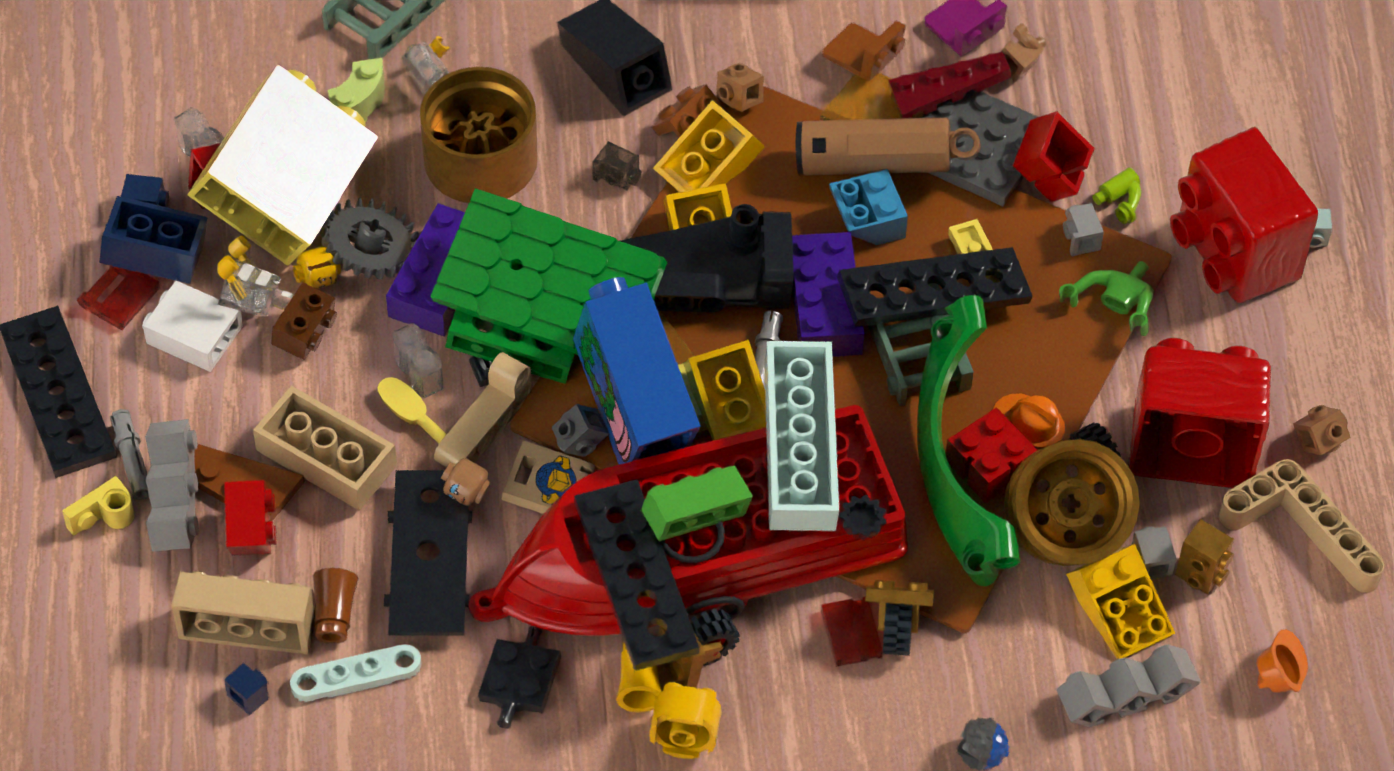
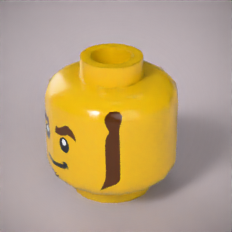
(316, 268)

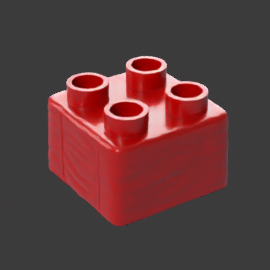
(1244, 217)
(1200, 414)

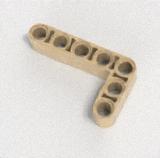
(1308, 516)

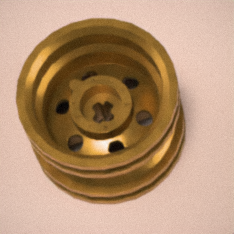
(1116, 505)

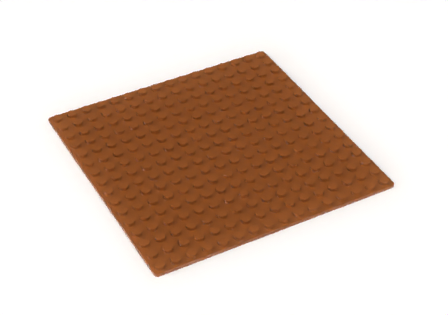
(1025, 349)

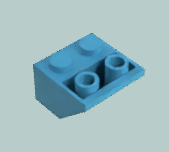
(871, 207)

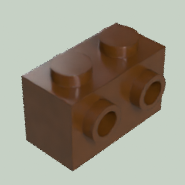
(303, 321)

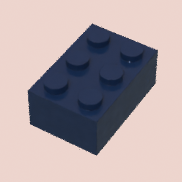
(153, 239)

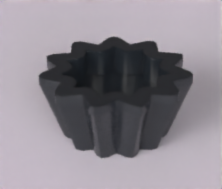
(862, 517)

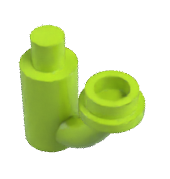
(1116, 187)

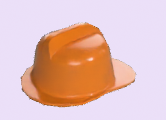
(1034, 417)
(1282, 664)

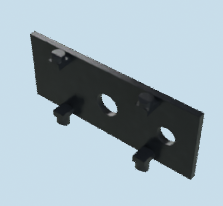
(425, 594)

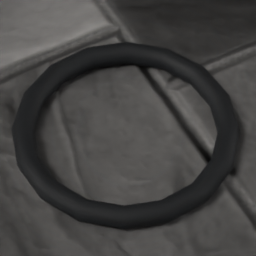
(689, 559)
(718, 600)

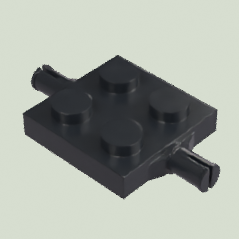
(519, 676)

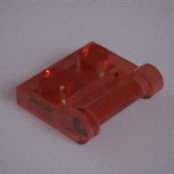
(124, 300)

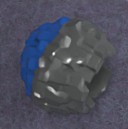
(983, 744)

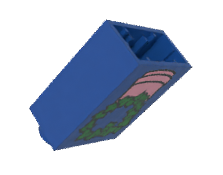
(633, 372)

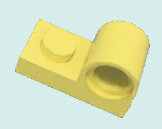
(100, 504)

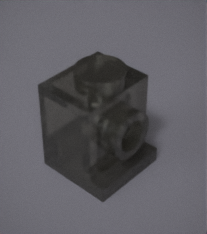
(616, 166)

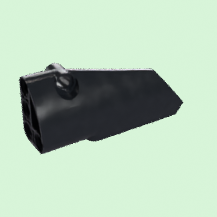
(725, 262)

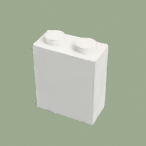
(192, 326)

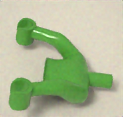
(1121, 293)

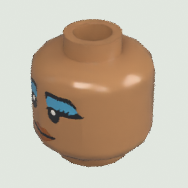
(465, 482)

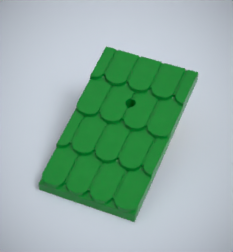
(533, 268)

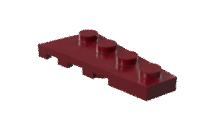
(938, 84)

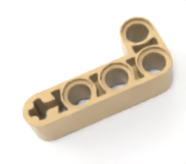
(489, 412)

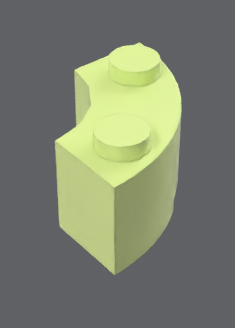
(363, 88)

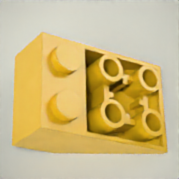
(1121, 601)

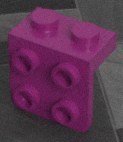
(966, 23)

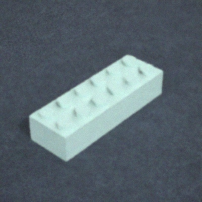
(801, 436)

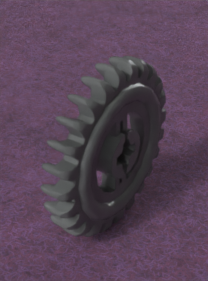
(369, 240)

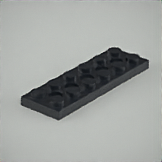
(925, 300)
(45, 407)
(624, 591)

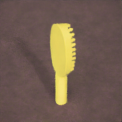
(408, 406)

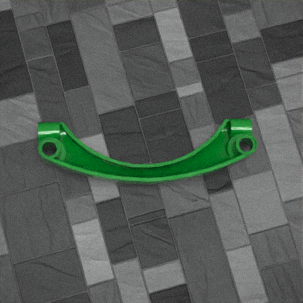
(968, 528)

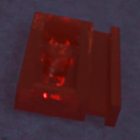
(851, 631)

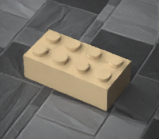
(325, 447)
(243, 612)

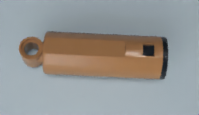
(878, 145)

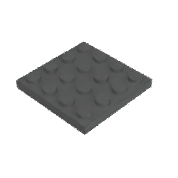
(1001, 134)

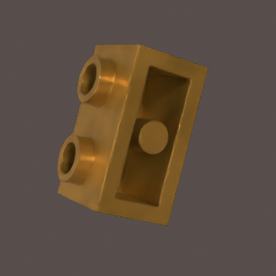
(1205, 557)

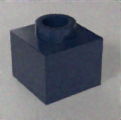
(247, 688)

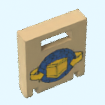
(549, 479)

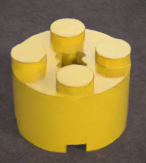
(685, 720)

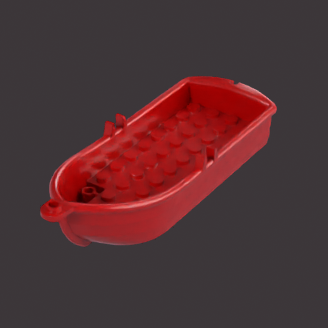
(560, 589)

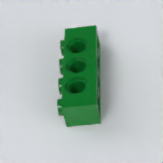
(467, 338)

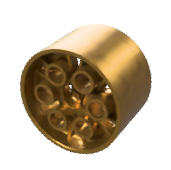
(486, 99)

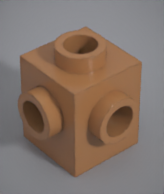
(740, 86)
(1322, 430)

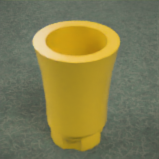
(637, 688)

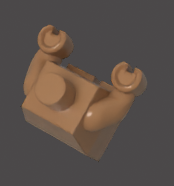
(1024, 53)

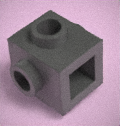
(580, 430)

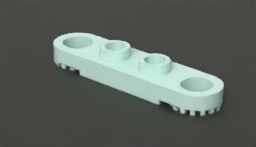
(355, 673)

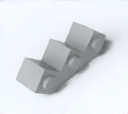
(172, 485)
(1128, 686)

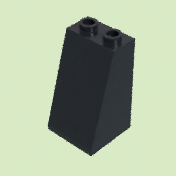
(617, 54)

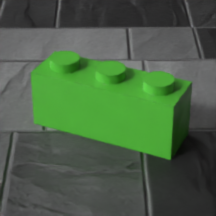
(696, 502)

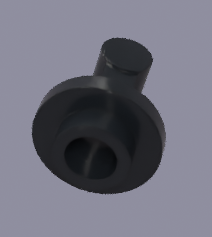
(481, 369)

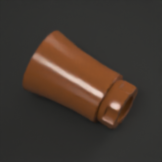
(333, 603)

